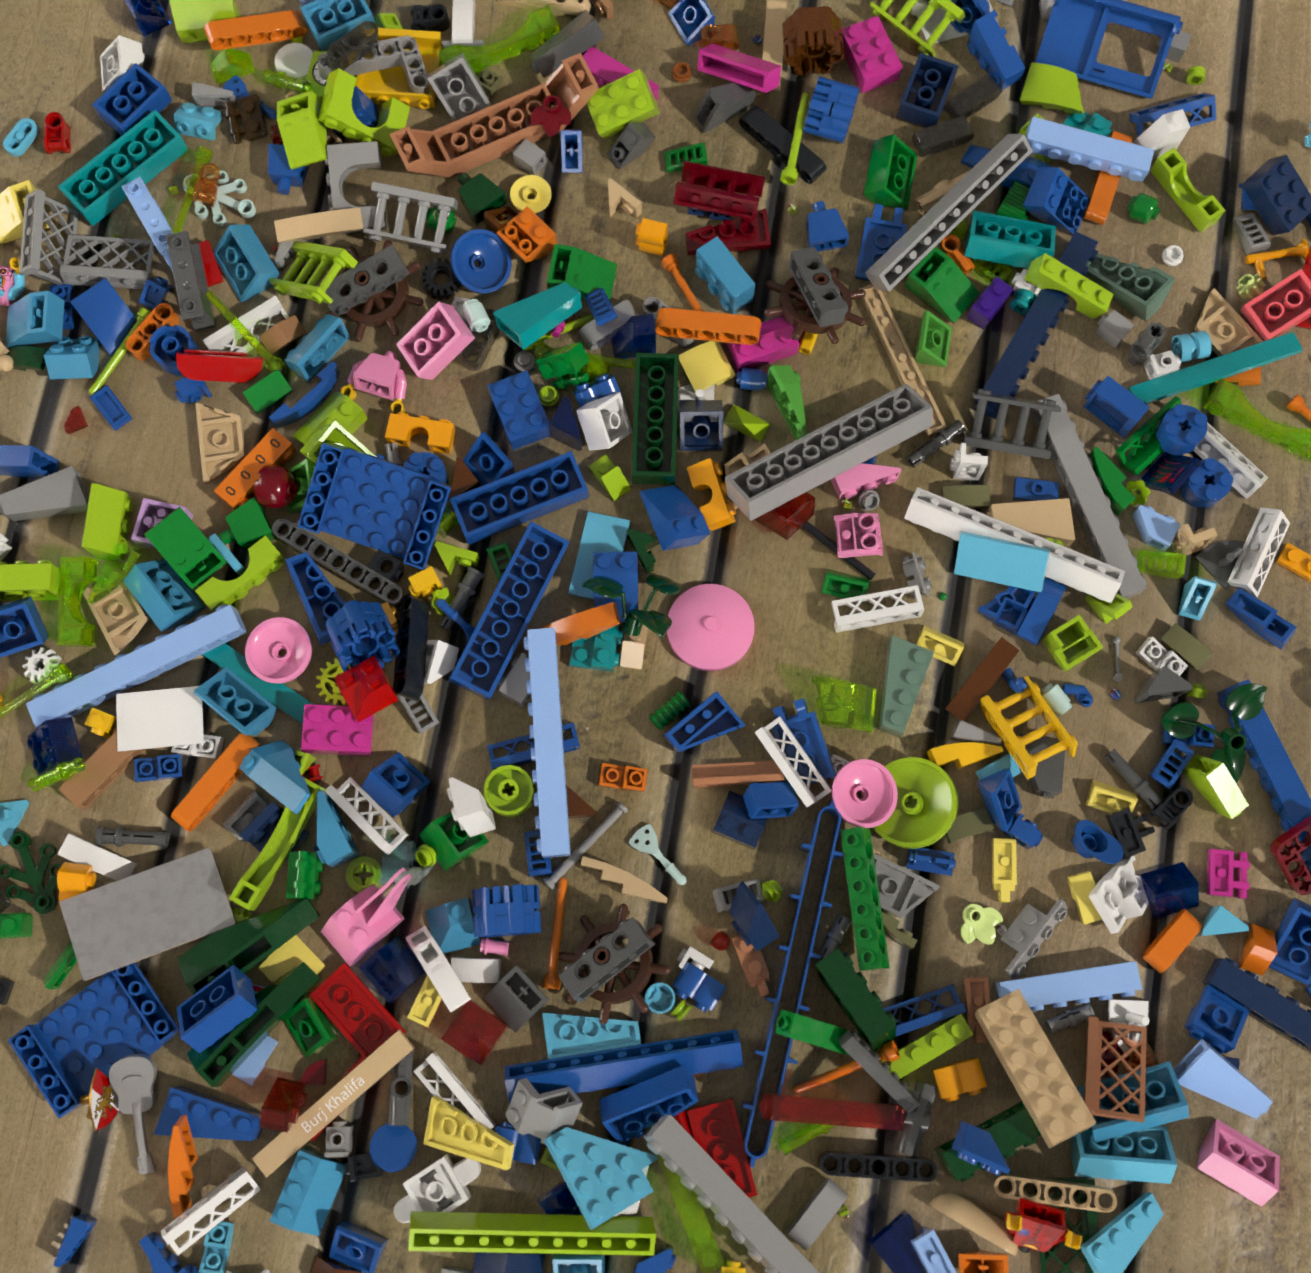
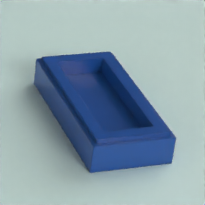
(111, 407)

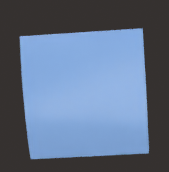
(255, 1062)

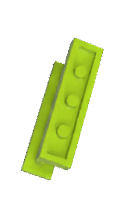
(952, 13)
(313, 255)

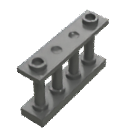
(190, 281)
(1017, 445)

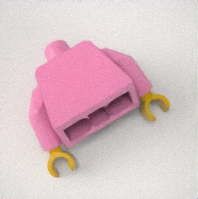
(379, 377)

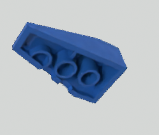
(1022, 173)

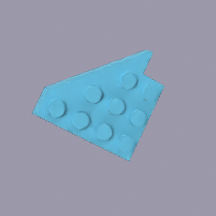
(600, 1173)

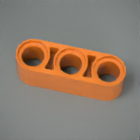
(142, 334)
(1172, 941)

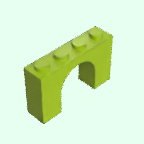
(338, 114)

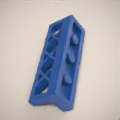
(1187, 104)
(525, 757)
(928, 1018)

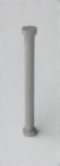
(585, 845)

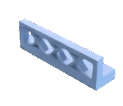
(932, 1252)

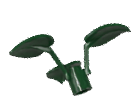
(654, 620)
(1244, 701)

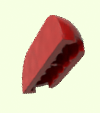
(218, 365)

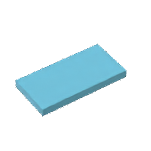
(600, 534)
(1001, 561)

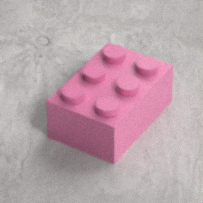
(435, 341)

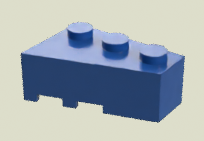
(703, 723)

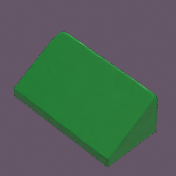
(267, 391)
(844, 584)
(61, 968)

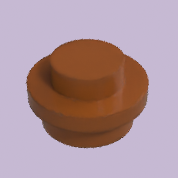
(681, 72)

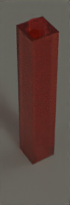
(832, 1111)

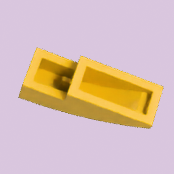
(963, 753)

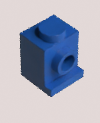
(191, 390)
(1024, 832)

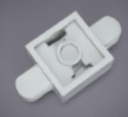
(438, 1187)

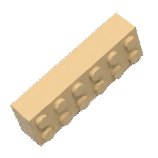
(1034, 1068)

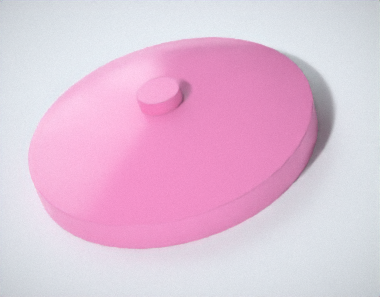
(710, 627)

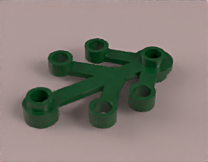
(34, 875)

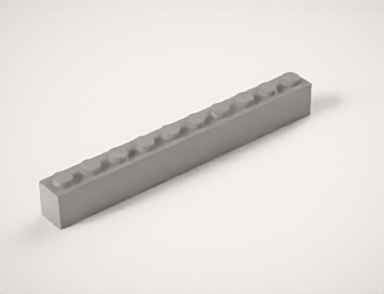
(948, 212)
(1089, 499)
(724, 1198)

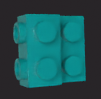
(1094, 124)
(597, 651)

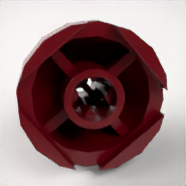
(275, 486)

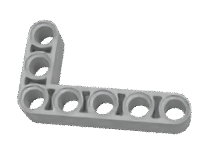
(379, 61)

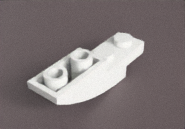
(438, 969)

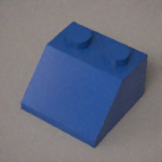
(395, 784)

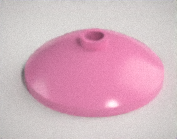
(266, 644)
(876, 789)

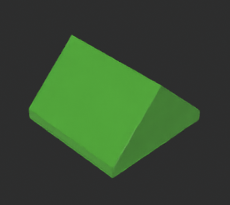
(932, 341)

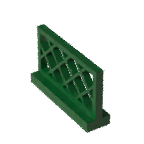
(1089, 1227)

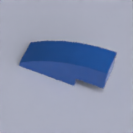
(1261, 618)

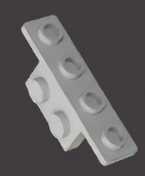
(1028, 934)

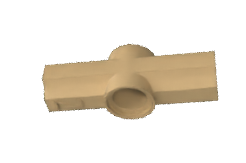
(929, 199)

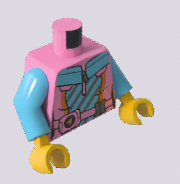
(11, 282)

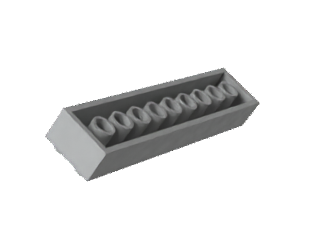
(828, 451)

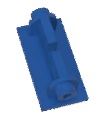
(931, 861)

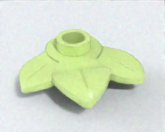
(982, 926)

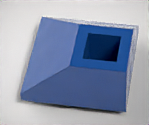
(978, 1145)

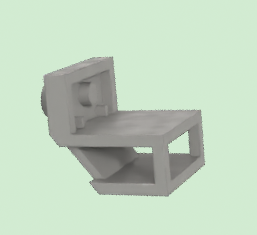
(542, 1113)

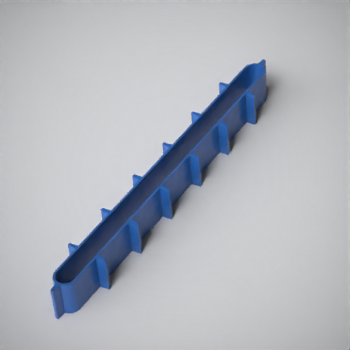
(832, 854)

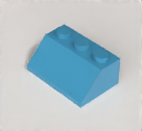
(334, 18)
(244, 261)
(317, 347)
(163, 594)
(237, 702)
(308, 1192)

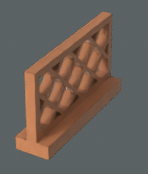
(1093, 1069)

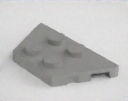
(900, 888)

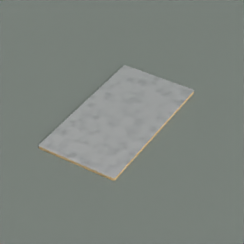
(146, 913)

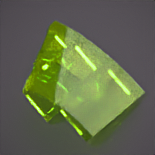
(112, 575)
(845, 704)

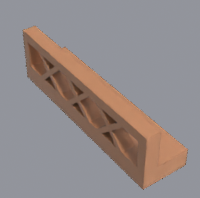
(735, 774)

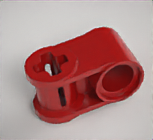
(56, 138)

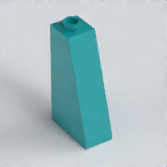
(538, 314)

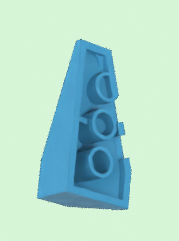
(277, 773)

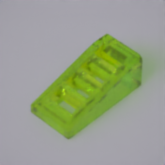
(1004, 270)
(1180, 560)

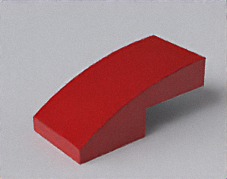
(211, 266)

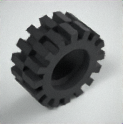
(439, 290)

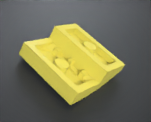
(706, 365)
(288, 957)

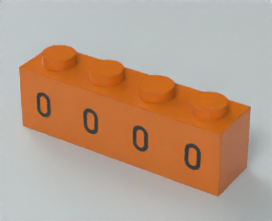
(239, 484)

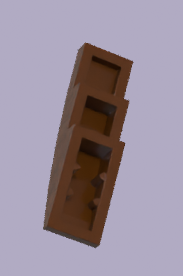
(982, 679)

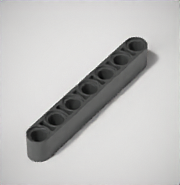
(329, 558)

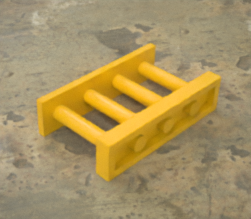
(1016, 744)

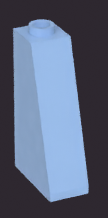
(1216, 1078)

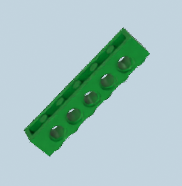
(864, 899)

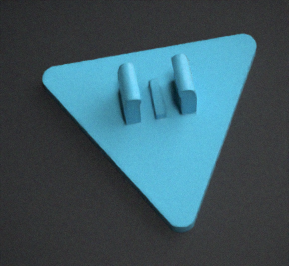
(10, 817)

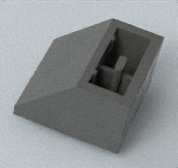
(516, 998)

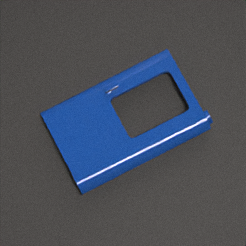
(1077, 32)

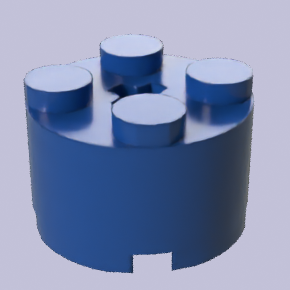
(165, 344)
(1181, 430)
(428, 464)
(1207, 484)

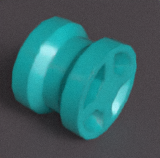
(1022, 302)

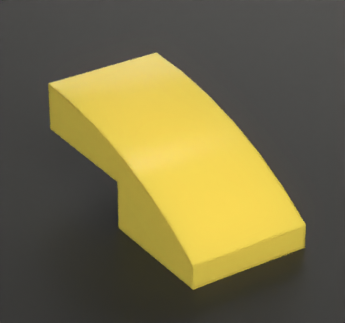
(1080, 888)

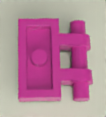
(1220, 873)

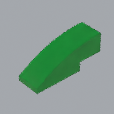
(1111, 481)

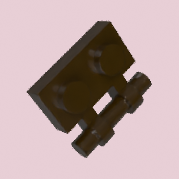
(252, 118)

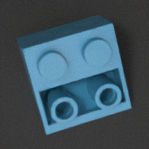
(73, 358)

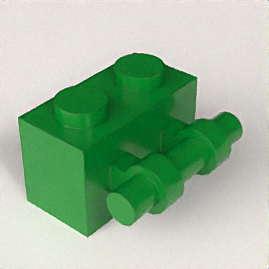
(564, 361)
(304, 876)

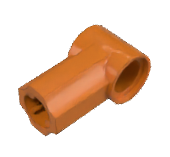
(957, 253)

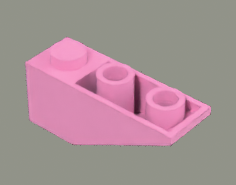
(863, 478)

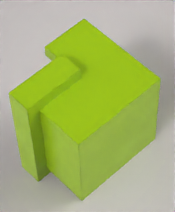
(1072, 643)

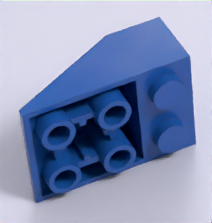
(1056, 200)

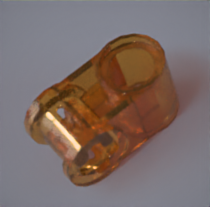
(721, 35)
(206, 188)

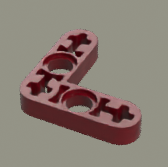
(1292, 853)

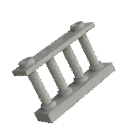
(424, 200)

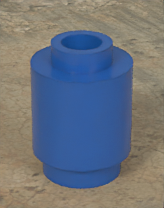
(752, 379)

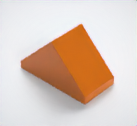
(1258, 950)
(982, 1262)

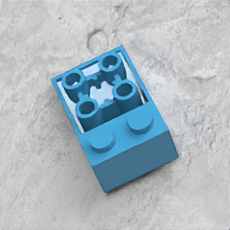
(35, 319)

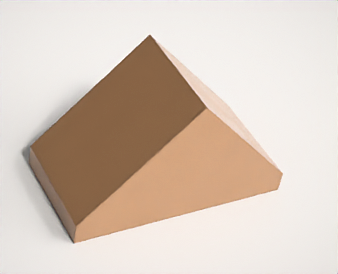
(282, 334)

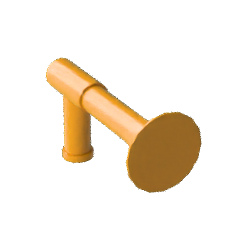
(1258, 258)

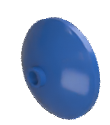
(491, 255)

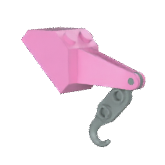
(369, 916)

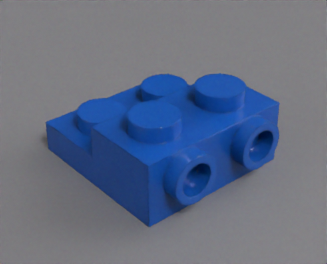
(1217, 1020)

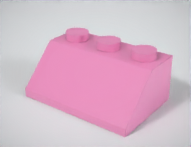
(1239, 1163)

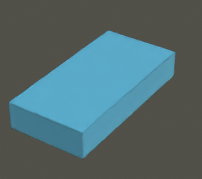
(227, 554)

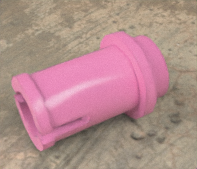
(494, 946)

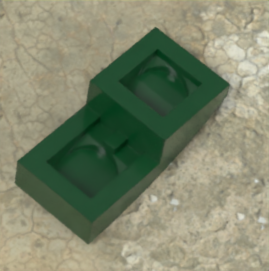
(27, 357)

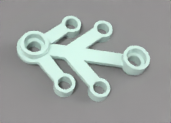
(226, 188)

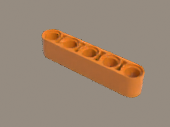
(255, 29)
(1103, 190)
(708, 326)
(213, 783)

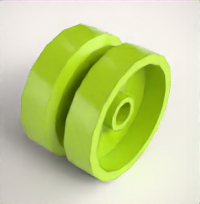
(500, 782)

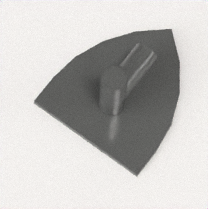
(1220, 559)

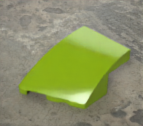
(1052, 88)

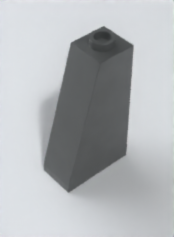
(571, 40)

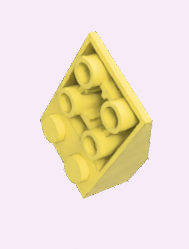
(12, 211)

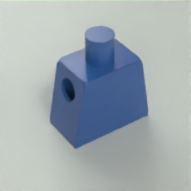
(280, 170)
(825, 228)

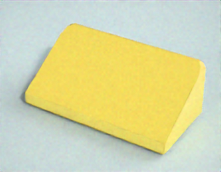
(944, 647)
(1109, 797)

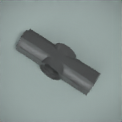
(1146, 343)
(400, 1104)
(917, 1121)

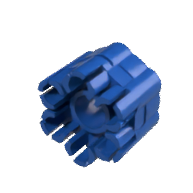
(831, 109)
(361, 632)
(506, 911)

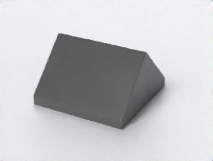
(1162, 685)

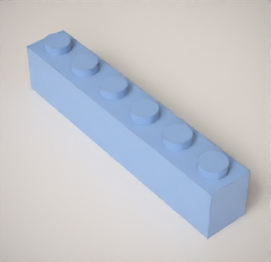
(1089, 149)
(1075, 985)

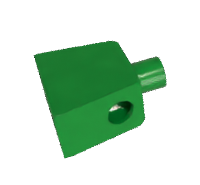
(247, 525)

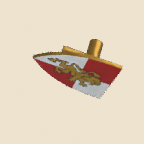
(101, 1101)

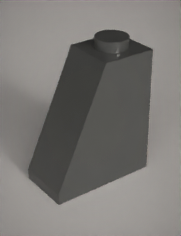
(722, 104)
(1050, 771)

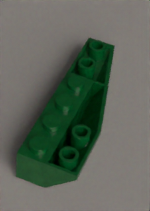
(244, 943)
(273, 1004)

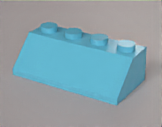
(1129, 1157)

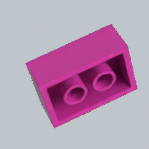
(870, 54)
(335, 731)

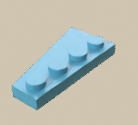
(581, 1034)
(1122, 1237)

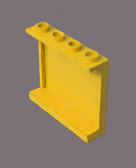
(391, 82)

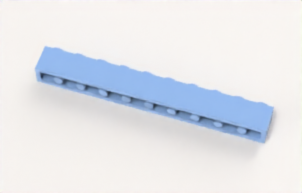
(138, 666)
(548, 743)

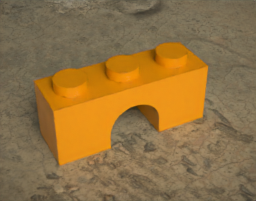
(403, 428)
(719, 510)

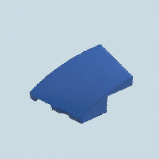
(105, 314)
(1010, 608)

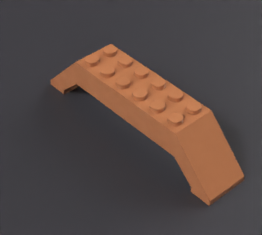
(493, 129)

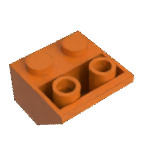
(528, 236)

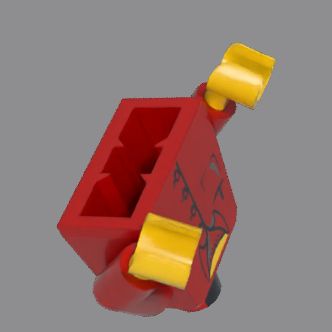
(1039, 1227)

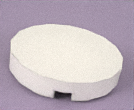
(294, 60)

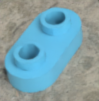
(20, 137)

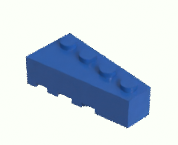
(208, 1116)

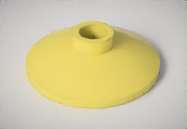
(530, 186)

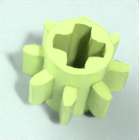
(1250, 286)

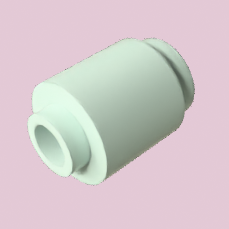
(476, 315)
(1056, 699)

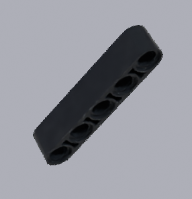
(779, 141)
(412, 643)
(888, 1171)

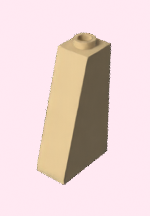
(1040, 517)

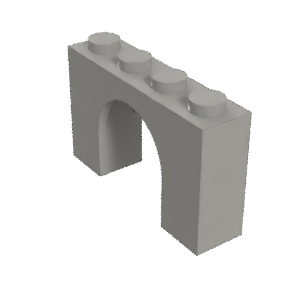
(344, 160)

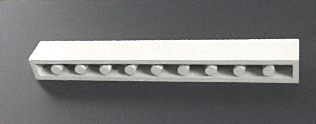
(1063, 563)

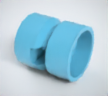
(1194, 346)
(660, 998)

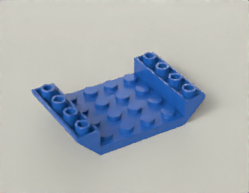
(374, 503)
(93, 1031)

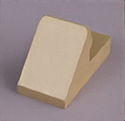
(622, 198)
(633, 650)

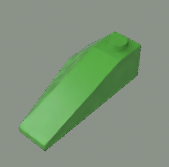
(786, 391)

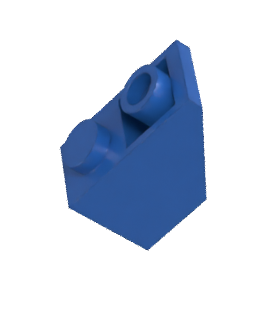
(658, 1263)

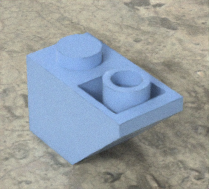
(1155, 528)

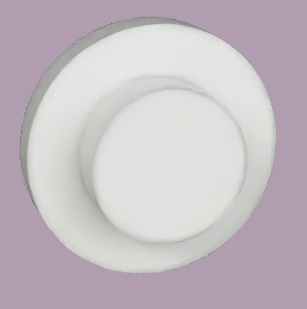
(1172, 255)

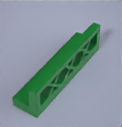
(1144, 452)

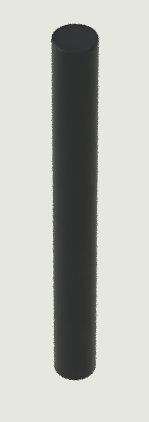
(833, 547)

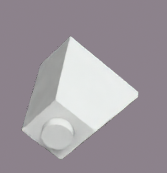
(1164, 133)

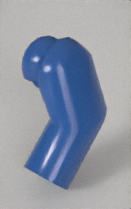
(1015, 684)
(1080, 693)

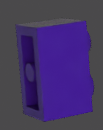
(990, 302)

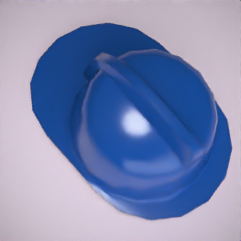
(1094, 842)

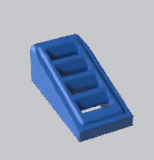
(600, 306)
(1168, 783)
(538, 871)
(75, 1235)

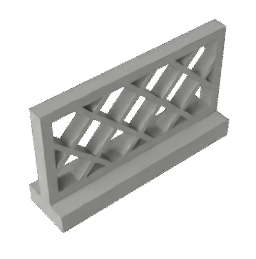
(34, 234)
(119, 278)

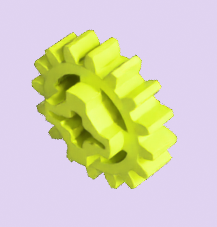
(327, 679)

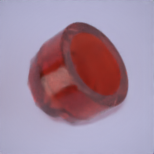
(720, 941)

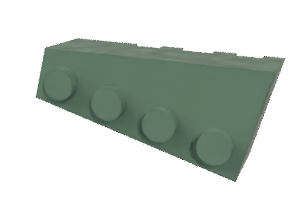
(904, 676)

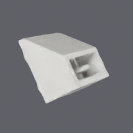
(470, 808)

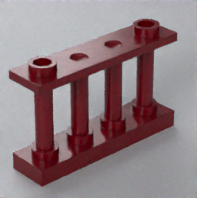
(718, 200)

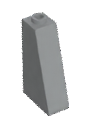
(47, 497)

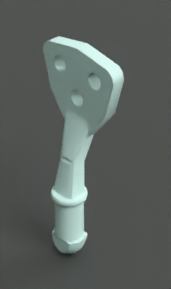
(653, 849)

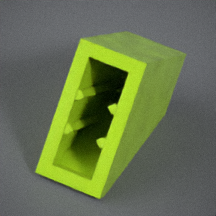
(1216, 785)

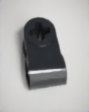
(430, 18)
(1169, 810)

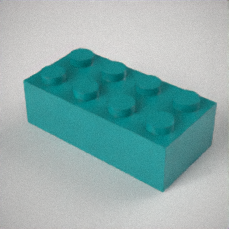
(1008, 239)

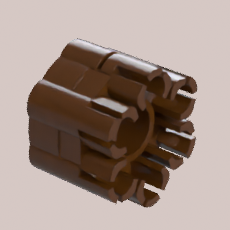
(813, 36)

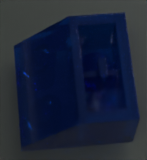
(53, 743)
(393, 969)

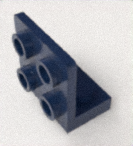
(263, 826)

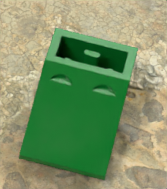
(581, 270)
(942, 285)
(185, 548)

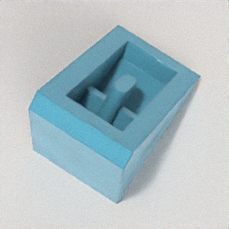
(1196, 597)
(1221, 922)

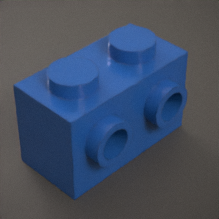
(770, 800)

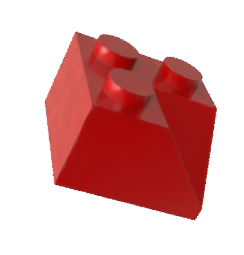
(366, 688)

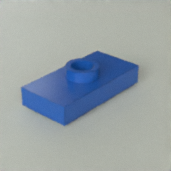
(1035, 490)

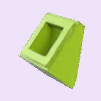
(387, 20)

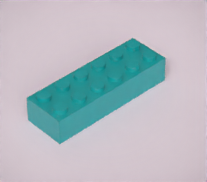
(138, 153)

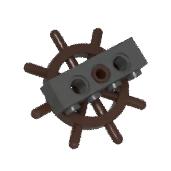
(368, 285)
(820, 297)
(609, 960)

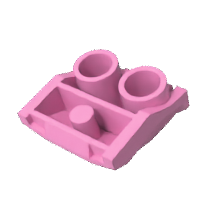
(858, 535)

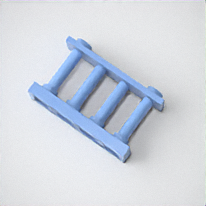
(150, 215)

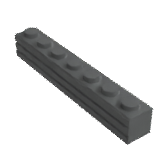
(879, 1070)

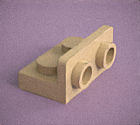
(1189, 542)

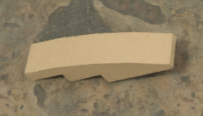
(318, 224)
(631, 884)

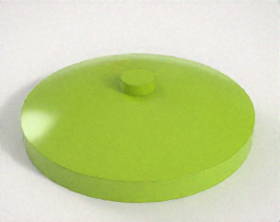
(924, 804)

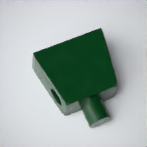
(479, 195)

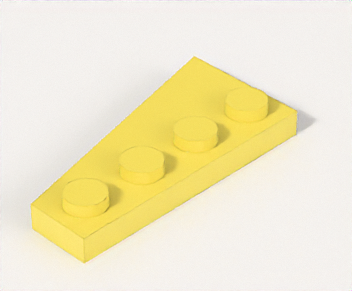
(464, 1136)

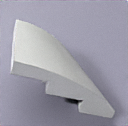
(1119, 895)

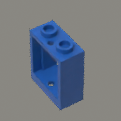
(1115, 405)

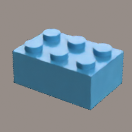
(724, 276)

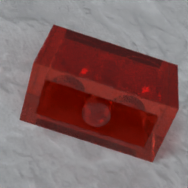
(283, 1105)

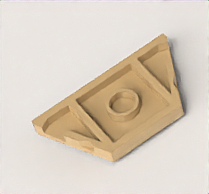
(1224, 326)
(219, 441)
(118, 617)

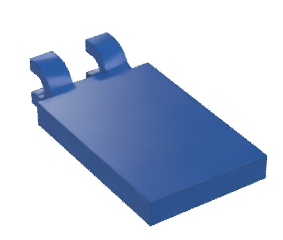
(878, 238)
(809, 735)

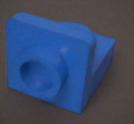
(155, 292)

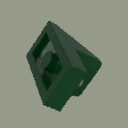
(641, 543)

